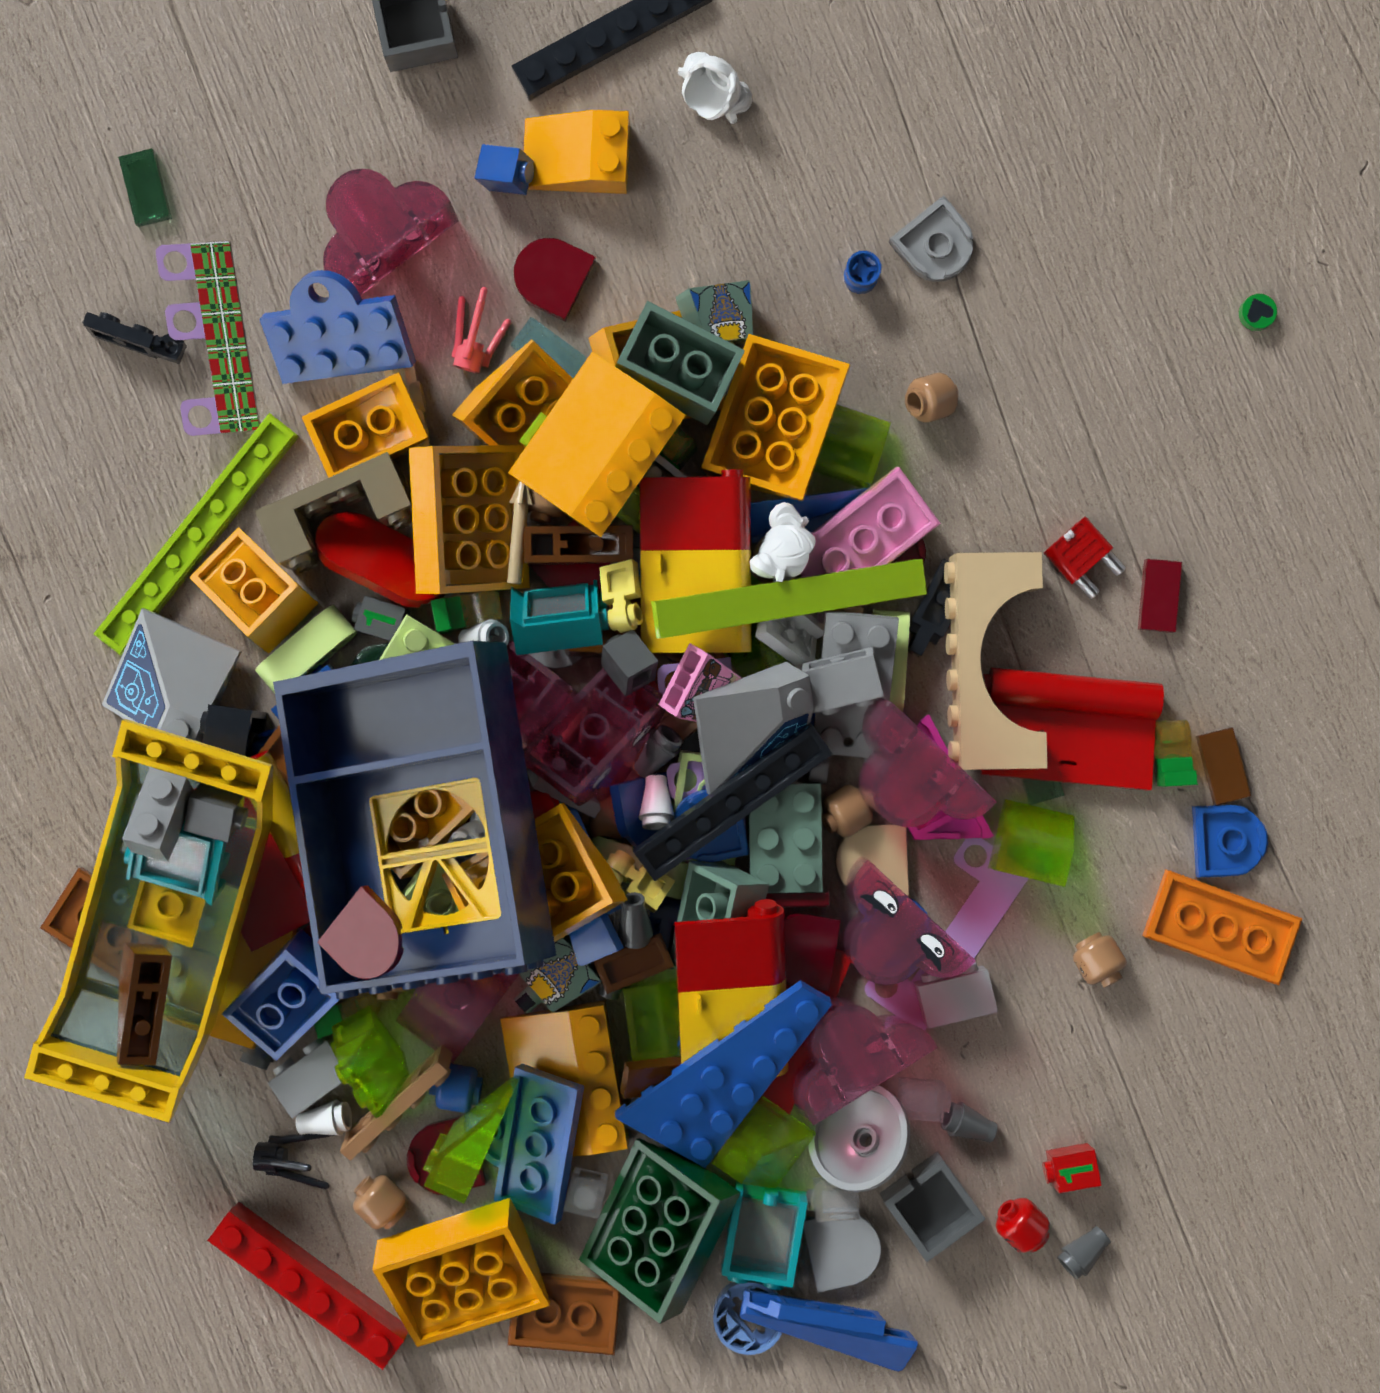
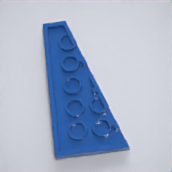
(721, 1083)

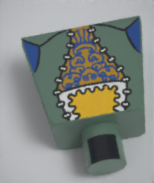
(720, 309)
(557, 980)

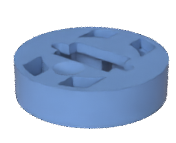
(755, 1341)

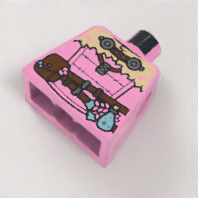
(694, 675)

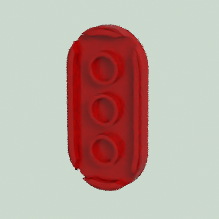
(371, 556)

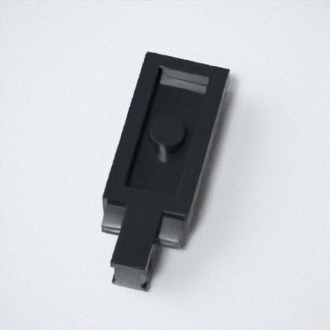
(134, 338)
(929, 619)

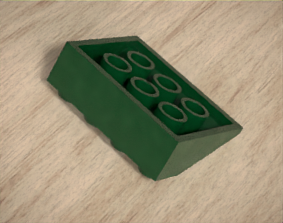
(658, 1229)

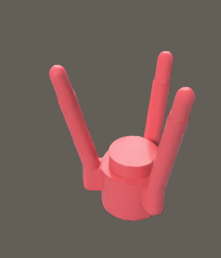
(469, 354)

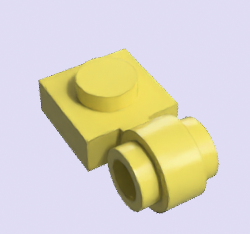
(618, 586)
(640, 880)

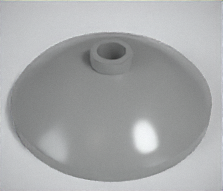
(840, 1139)

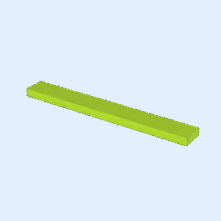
(199, 530)
(788, 598)

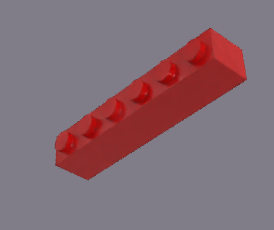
(309, 1284)

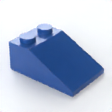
(282, 998)

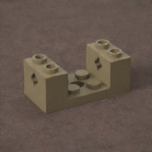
(287, 520)

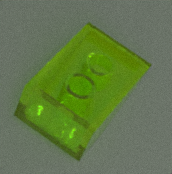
(461, 1153)

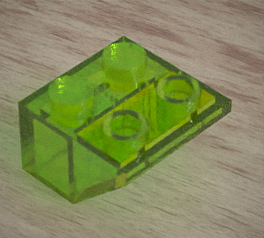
(852, 447)
(1033, 843)
(652, 1018)
(369, 1060)

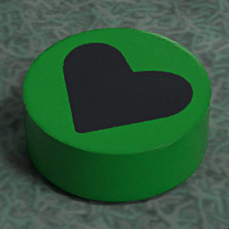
(1257, 312)

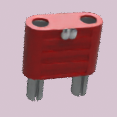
(1079, 551)

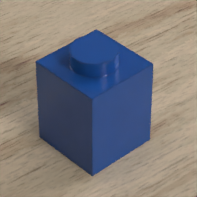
(504, 169)

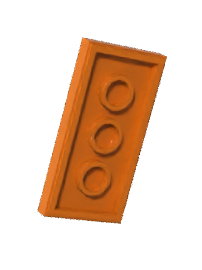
(1222, 927)

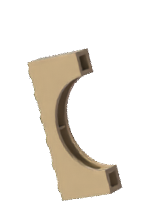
(980, 731)

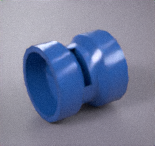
(861, 265)

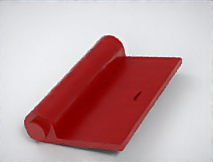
(1088, 721)

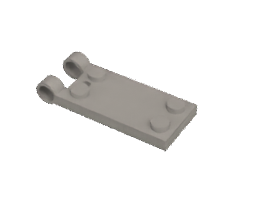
(844, 634)

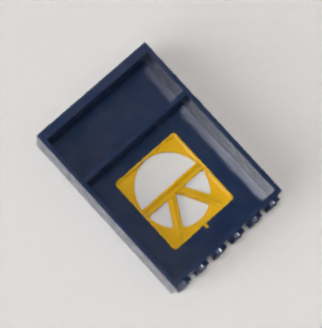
(367, 744)

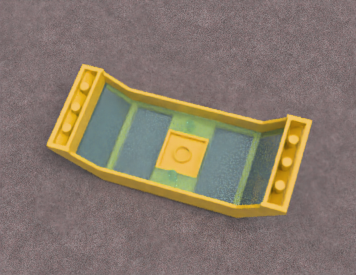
(81, 1032)

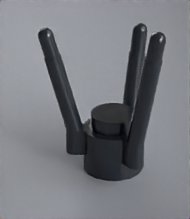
(273, 1159)

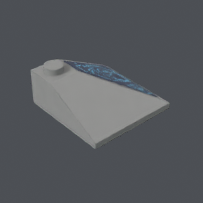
(169, 676)
(750, 719)

